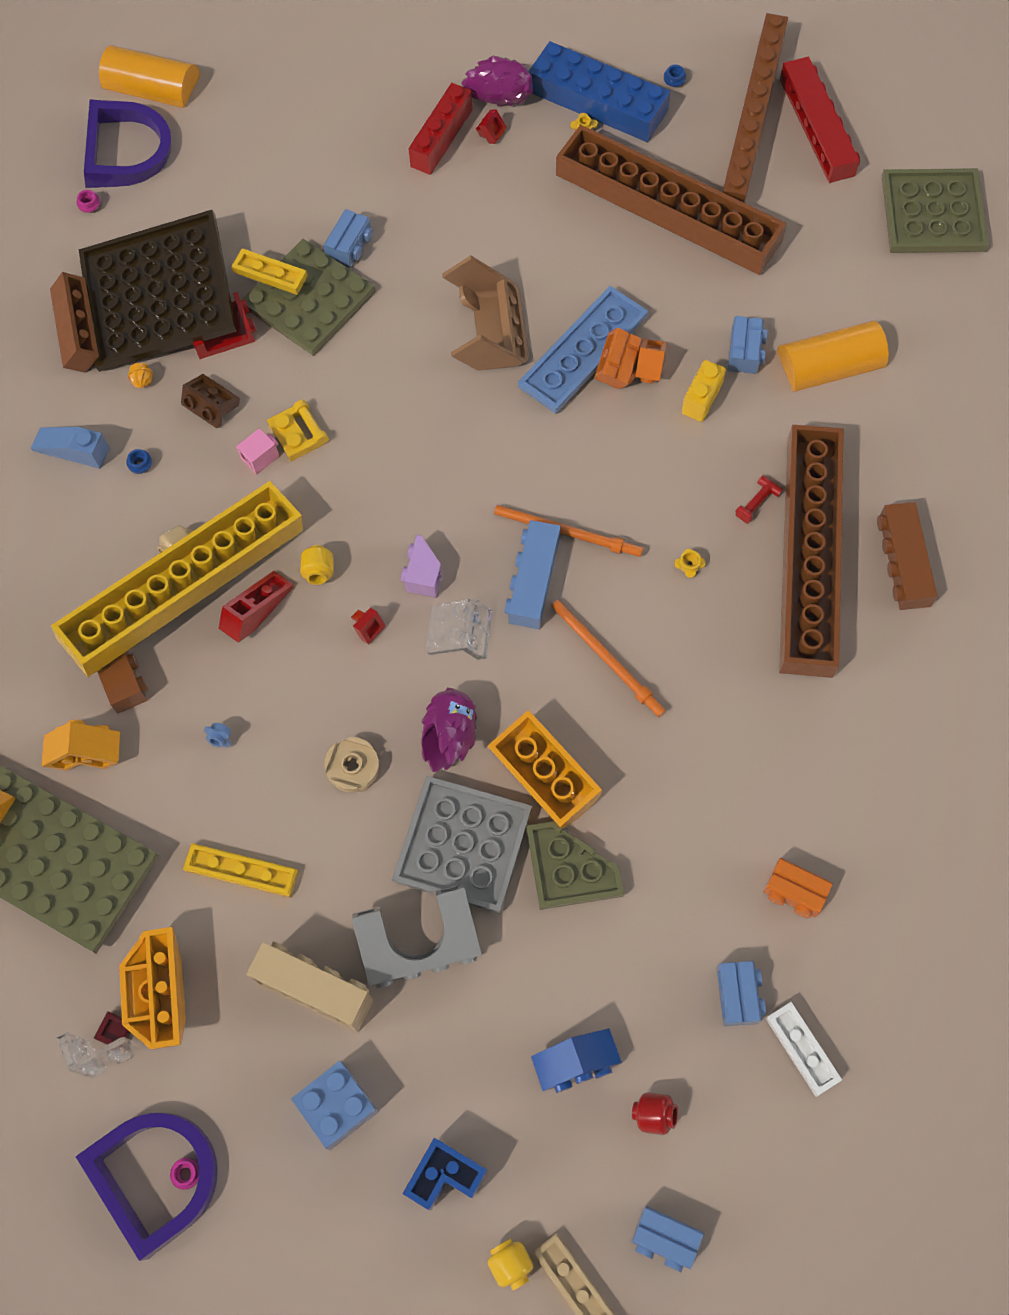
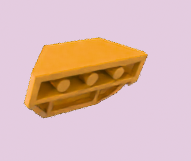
(154, 989)

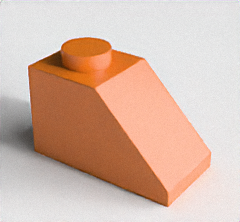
(651, 360)

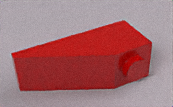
(253, 606)

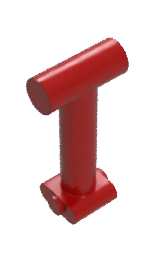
(768, 487)

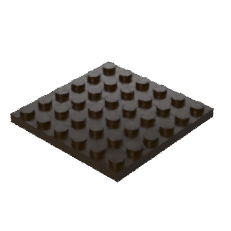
(157, 290)

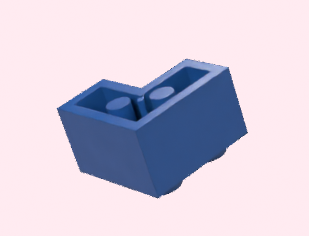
(576, 1060)
(443, 1166)

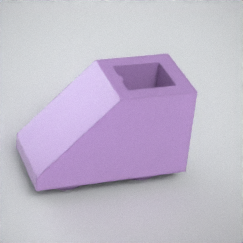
(423, 570)

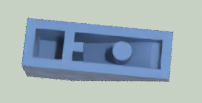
(72, 444)

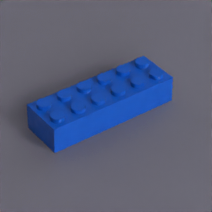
(599, 91)

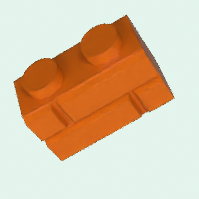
(618, 359)
(797, 888)

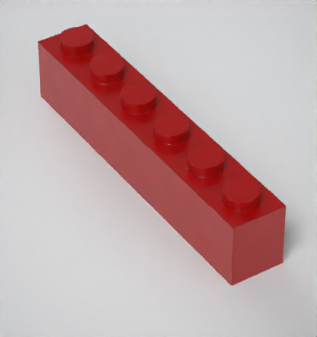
(819, 119)

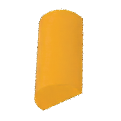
(147, 76)
(834, 355)
(545, 770)

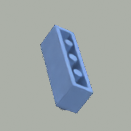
(534, 574)

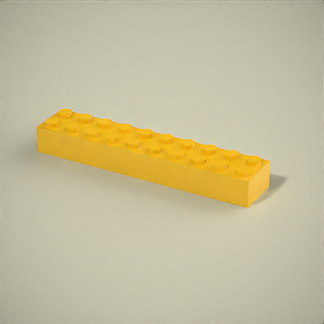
(177, 578)

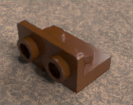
(208, 399)

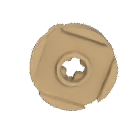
(344, 752)

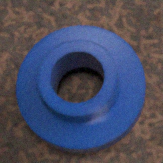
(675, 76)
(136, 456)

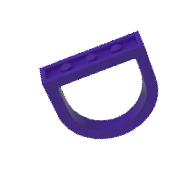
(122, 111)
(114, 1199)

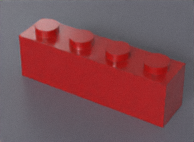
(440, 128)

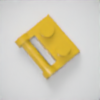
(291, 436)

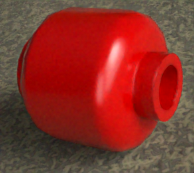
(655, 1113)

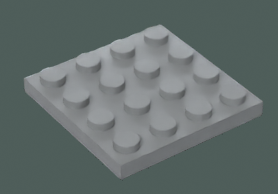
(464, 840)

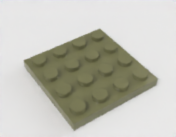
(934, 210)
(322, 305)

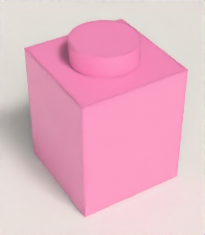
(258, 450)

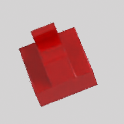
(491, 127)
(368, 624)

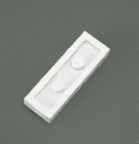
(803, 1049)

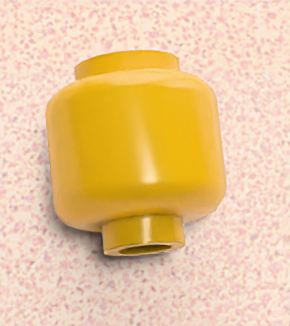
(316, 564)
(510, 1264)

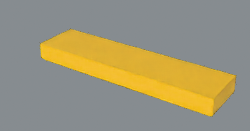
(240, 870)

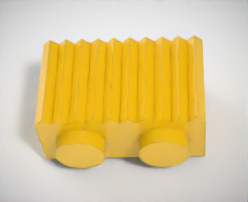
(703, 390)

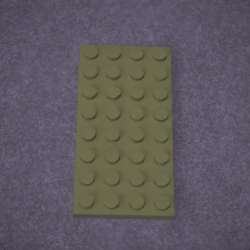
(66, 864)

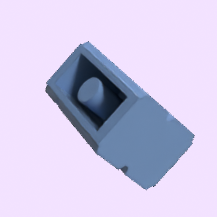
(348, 238)
(745, 345)
(739, 993)
(667, 1238)

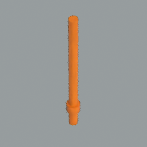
(615, 544)
(642, 693)

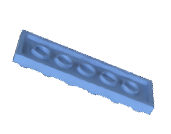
(579, 350)

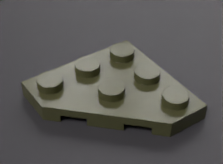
(569, 869)

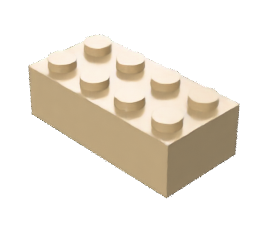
(309, 986)

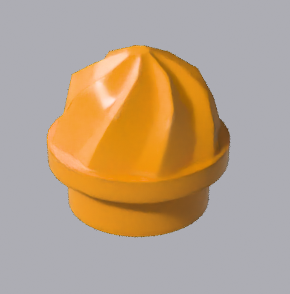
(140, 375)

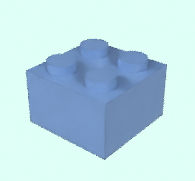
(334, 1105)

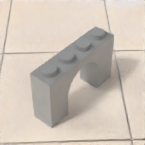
(385, 962)

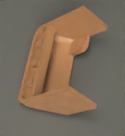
(497, 316)

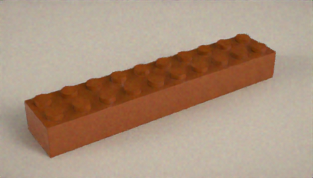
(670, 199)
(812, 552)

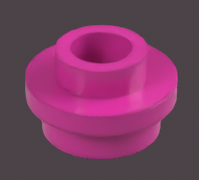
(87, 201)
(176, 1171)

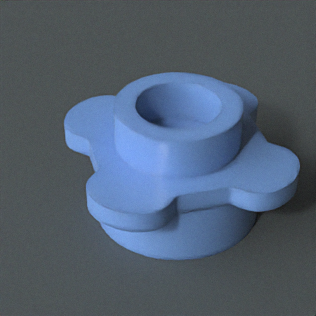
(218, 735)

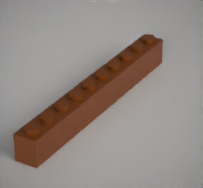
(755, 107)

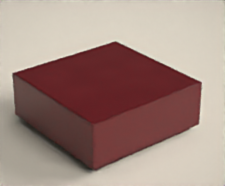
(111, 1029)

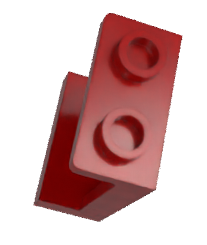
(243, 336)

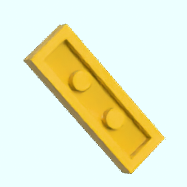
(269, 271)

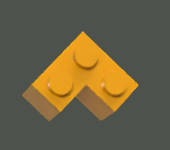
(80, 745)

